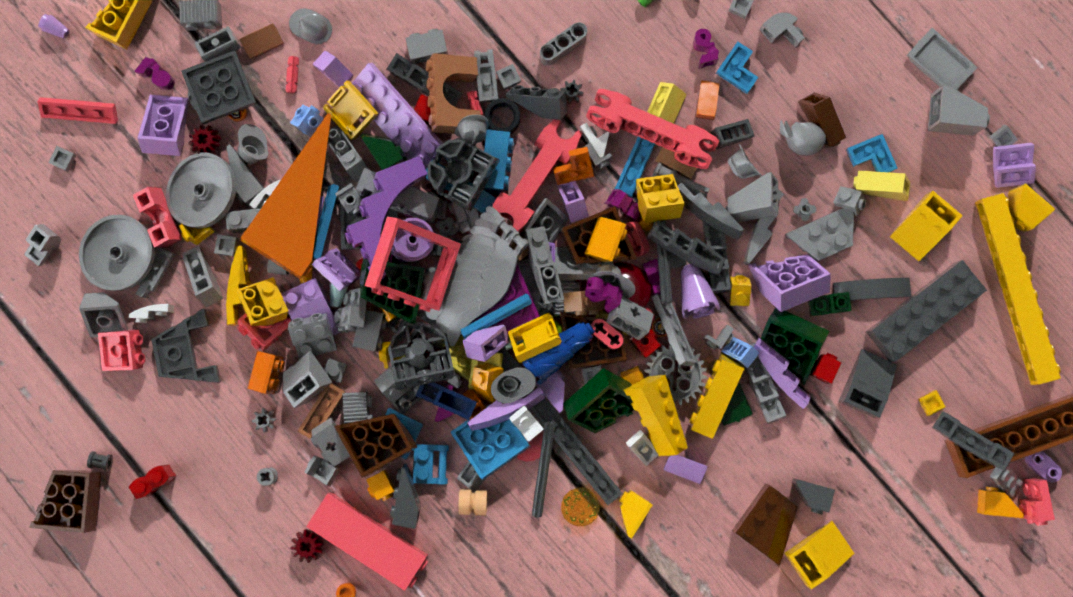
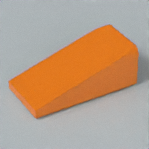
(707, 100)

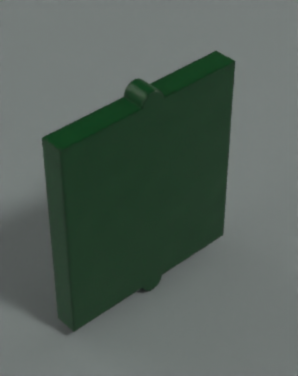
(737, 408)

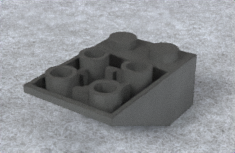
(869, 384)

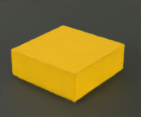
(931, 403)

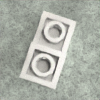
(262, 197)
(148, 312)

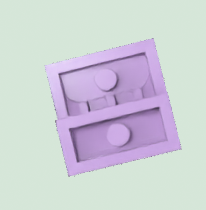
(1013, 165)
(337, 269)

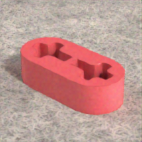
(637, 238)
(610, 330)

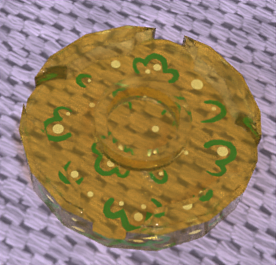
(580, 506)

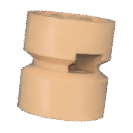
(473, 502)

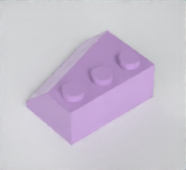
(791, 281)

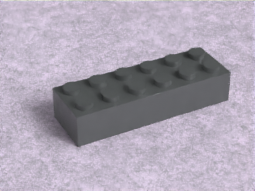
(926, 311)

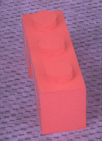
(154, 204)

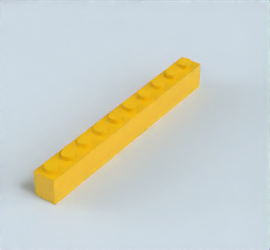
(1018, 289)

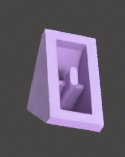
(332, 68)

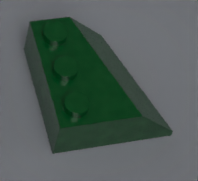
(384, 150)
(398, 277)
(796, 341)
(599, 402)

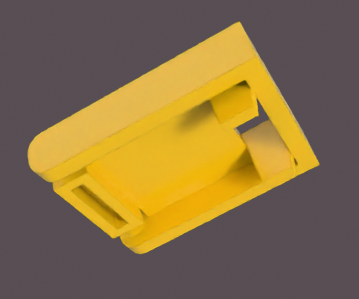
(348, 108)
(538, 337)

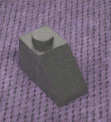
(814, 495)

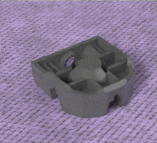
(461, 175)
(414, 358)

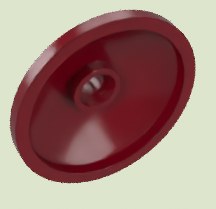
(639, 279)

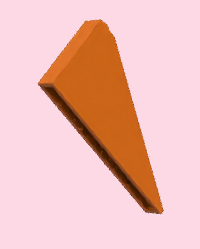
(288, 219)

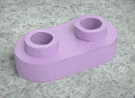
(1044, 466)

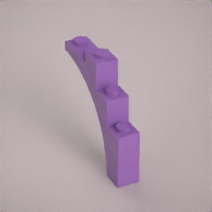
(391, 184)

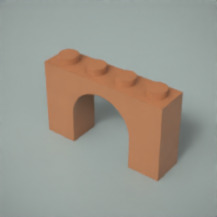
(442, 69)

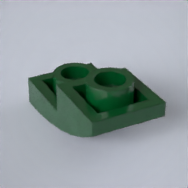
(830, 304)

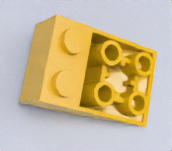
(925, 225)
(819, 555)

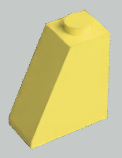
(883, 184)

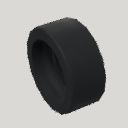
(503, 102)

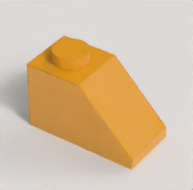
(482, 380)
(997, 504)

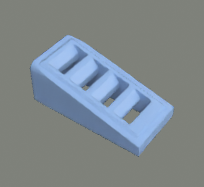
(746, 351)

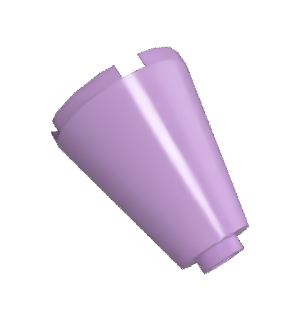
(696, 294)

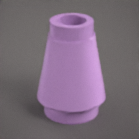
(52, 26)

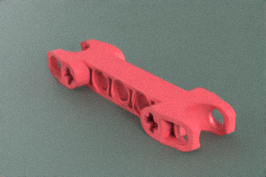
(683, 141)
(552, 150)

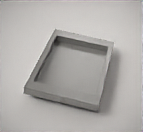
(941, 60)

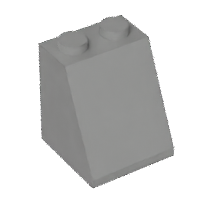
(956, 113)

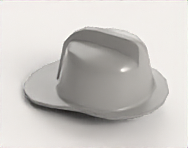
(310, 26)
(472, 129)
(252, 144)
(741, 165)
(613, 275)
(513, 385)

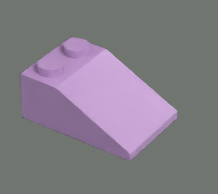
(163, 125)
(308, 300)

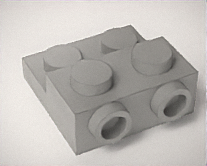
(353, 314)
(312, 335)

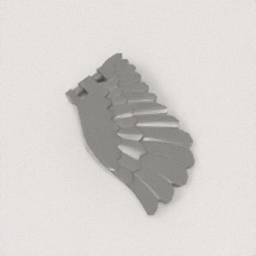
(479, 274)

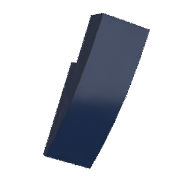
(447, 399)

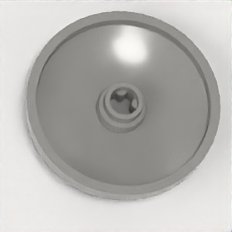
(201, 190)
(116, 253)

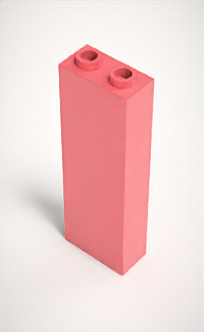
(368, 541)

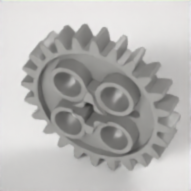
(693, 375)

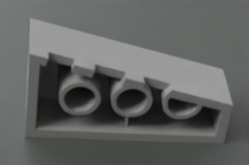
(410, 202)

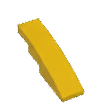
(237, 279)

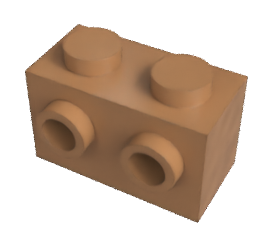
(580, 304)

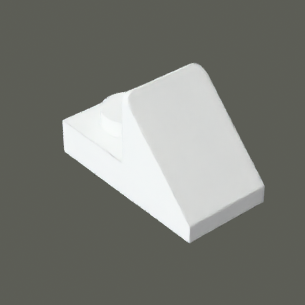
(590, 134)
(526, 423)
(642, 447)

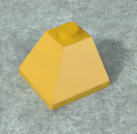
(1027, 207)
(633, 511)

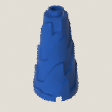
(551, 361)

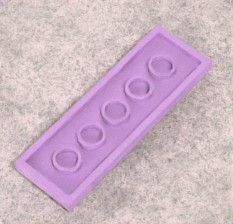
(396, 116)

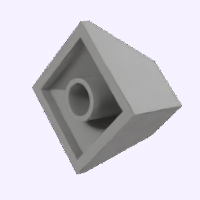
(101, 314)

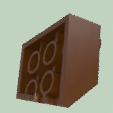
(579, 233)
(595, 352)
(375, 442)
(69, 502)
(768, 523)

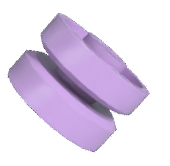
(408, 251)

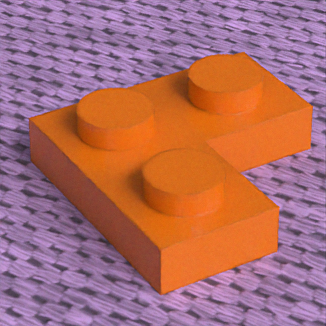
(578, 169)

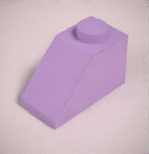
(573, 201)
(485, 342)
(554, 390)

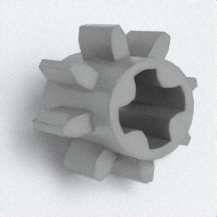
(270, 419)

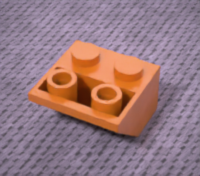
(266, 373)

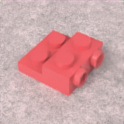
(262, 336)
(121, 350)
(1037, 506)

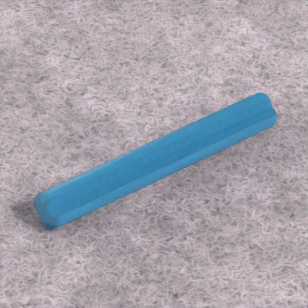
(497, 315)

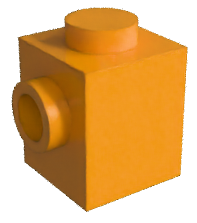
(380, 486)

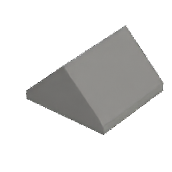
(548, 216)

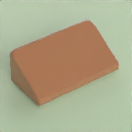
(261, 41)

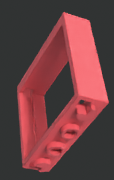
(442, 273)

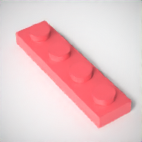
(77, 110)

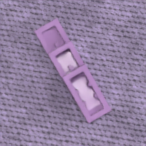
(777, 368)
(501, 412)

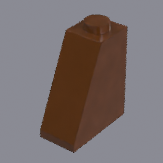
(821, 111)

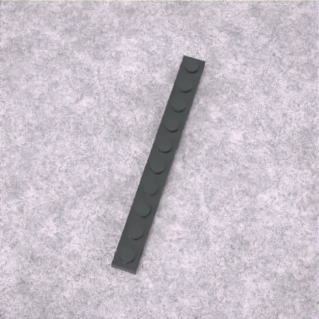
(570, 443)

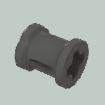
(94, 458)

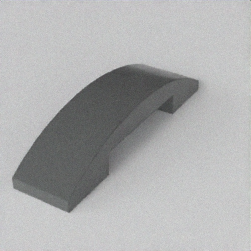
(874, 288)
(972, 441)

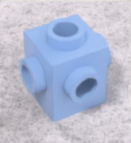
(307, 119)

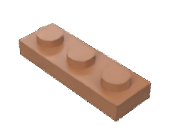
(321, 409)

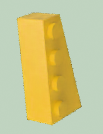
(119, 21)
(716, 396)
(658, 414)

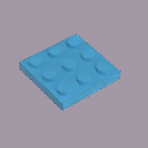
(490, 446)

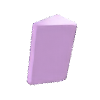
(685, 468)

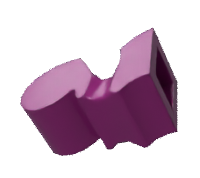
(702, 43)
(159, 76)
(626, 204)
(652, 272)
(598, 291)

